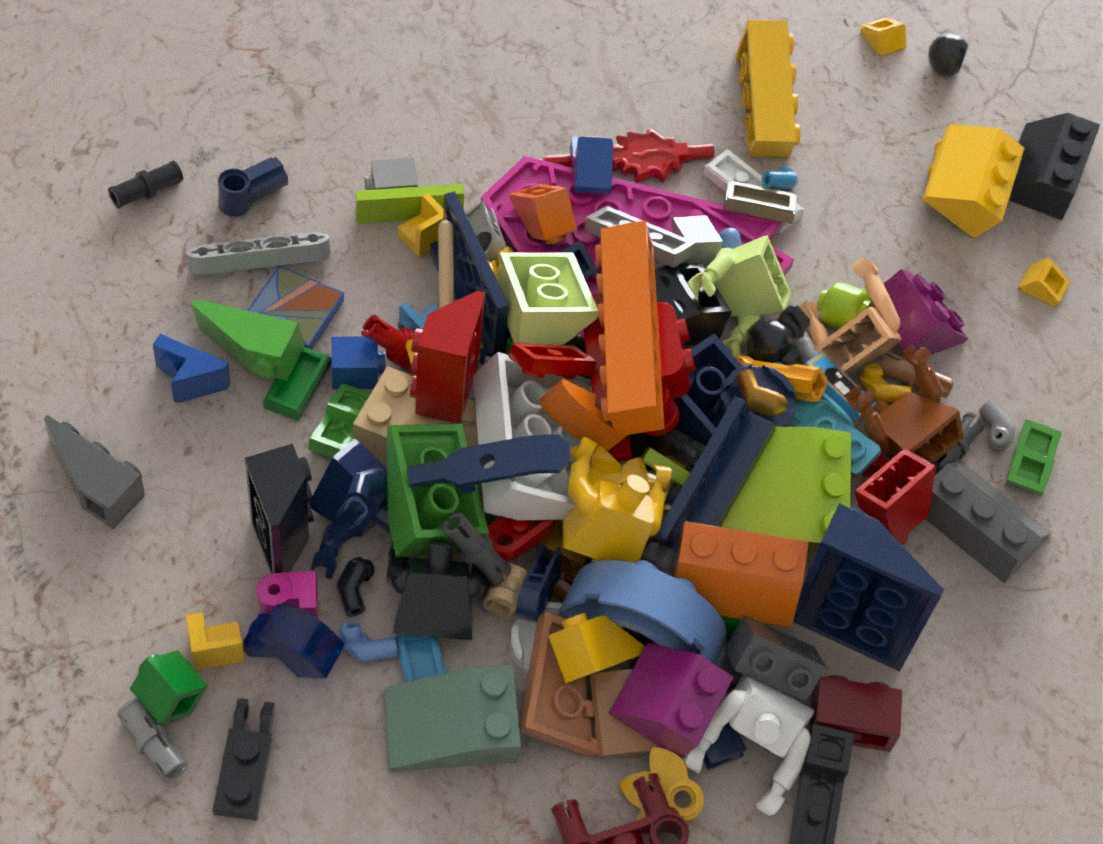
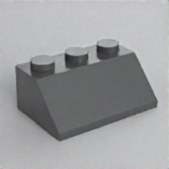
(983, 521)

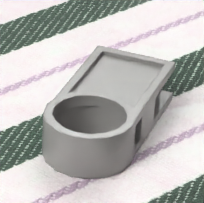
(486, 230)

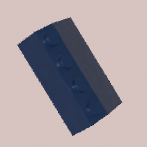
(866, 590)

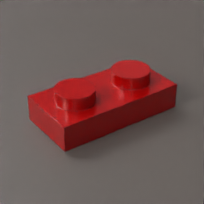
(557, 360)

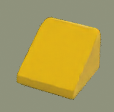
(885, 35)
(1045, 282)

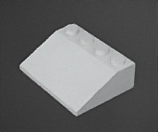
(509, 409)

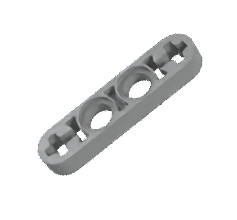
(258, 253)

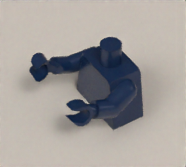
(352, 498)

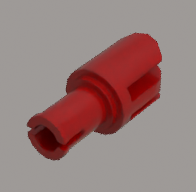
(390, 339)

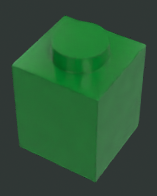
(168, 686)

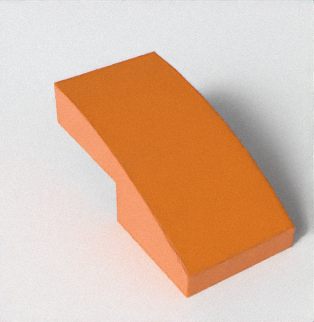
(576, 413)

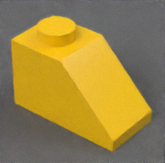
(591, 646)

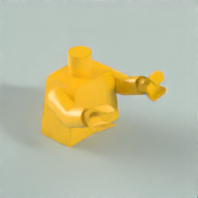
(612, 518)

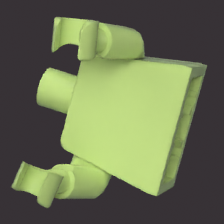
(749, 283)

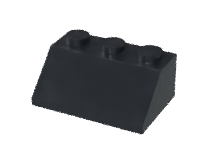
(1052, 162)
(280, 504)

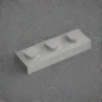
(668, 247)

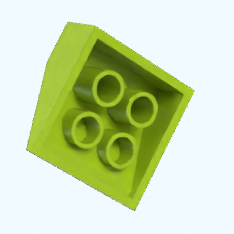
(796, 485)

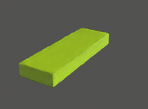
(399, 203)

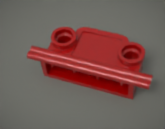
(675, 368)

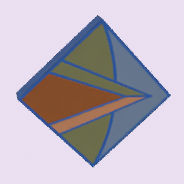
(299, 300)

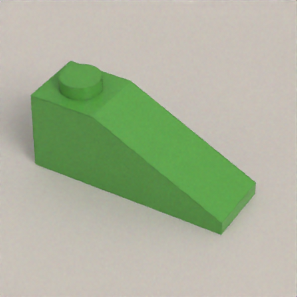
(256, 340)

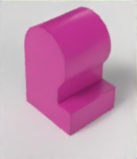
(289, 588)

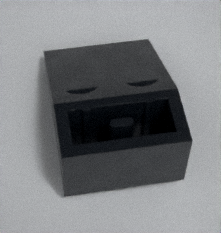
(702, 315)

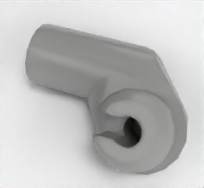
(1002, 426)

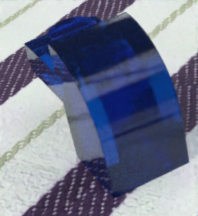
(296, 640)

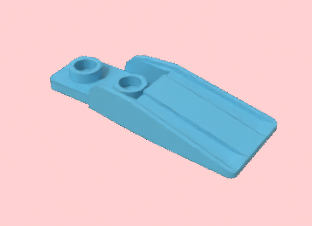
(831, 416)

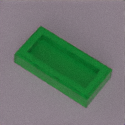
(293, 396)

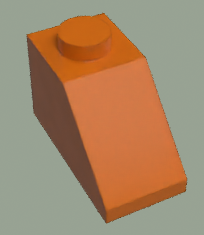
(545, 212)

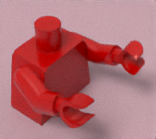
(897, 492)

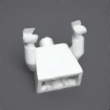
(771, 721)

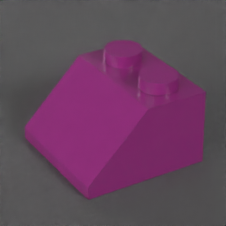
(671, 697)

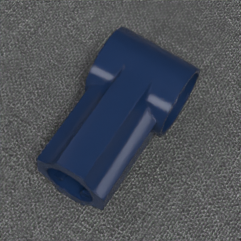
(241, 187)

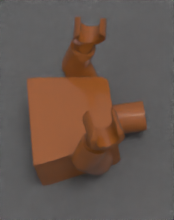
(913, 420)

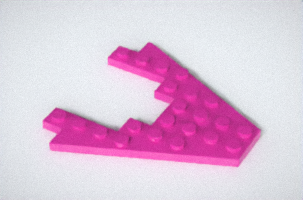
(631, 198)

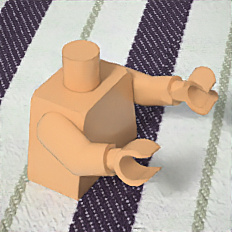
(865, 335)

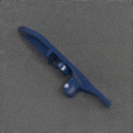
(512, 459)

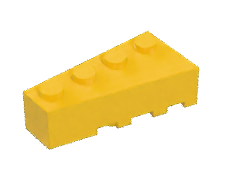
(768, 88)

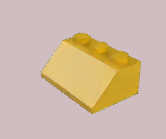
(973, 176)

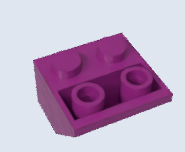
(924, 314)

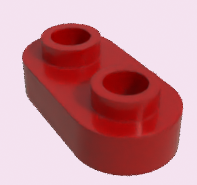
(519, 533)

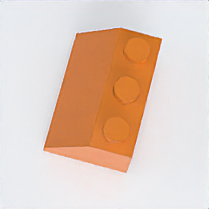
(743, 571)

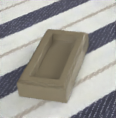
(760, 202)

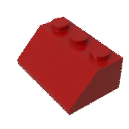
(447, 358)

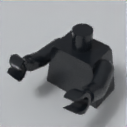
(435, 593)

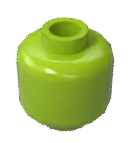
(842, 304)

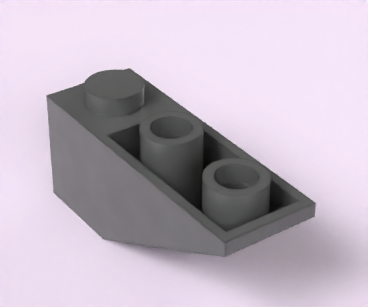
(99, 480)

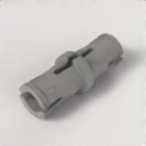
(152, 740)

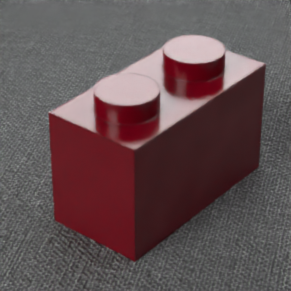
(864, 709)

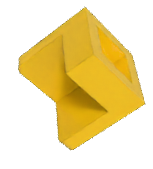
(423, 228)
(214, 644)

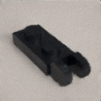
(244, 764)

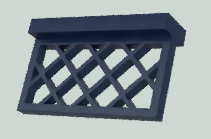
(475, 274)

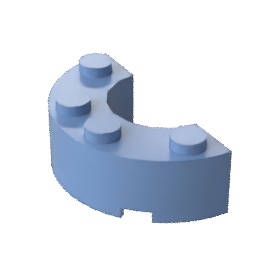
(648, 603)

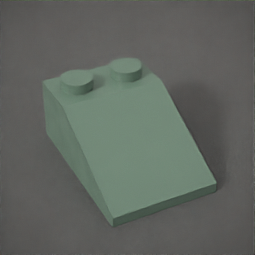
(453, 719)

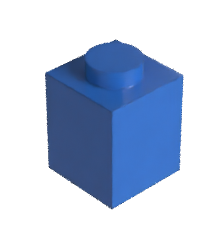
(356, 362)

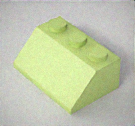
(545, 297)

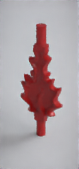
(647, 155)

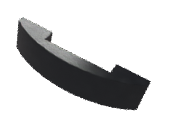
(821, 786)

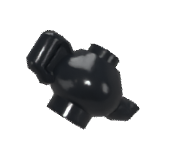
(775, 339)

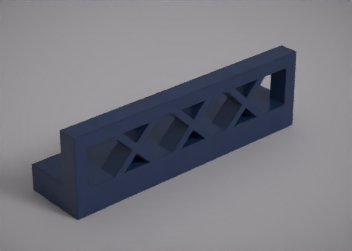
(718, 472)

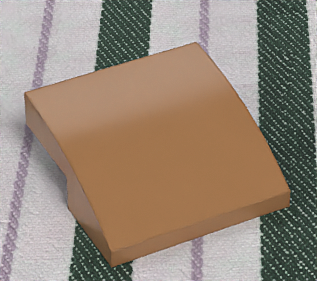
(613, 736)

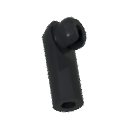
(348, 584)

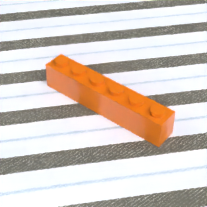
(630, 329)

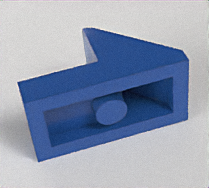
(592, 164)
(193, 369)

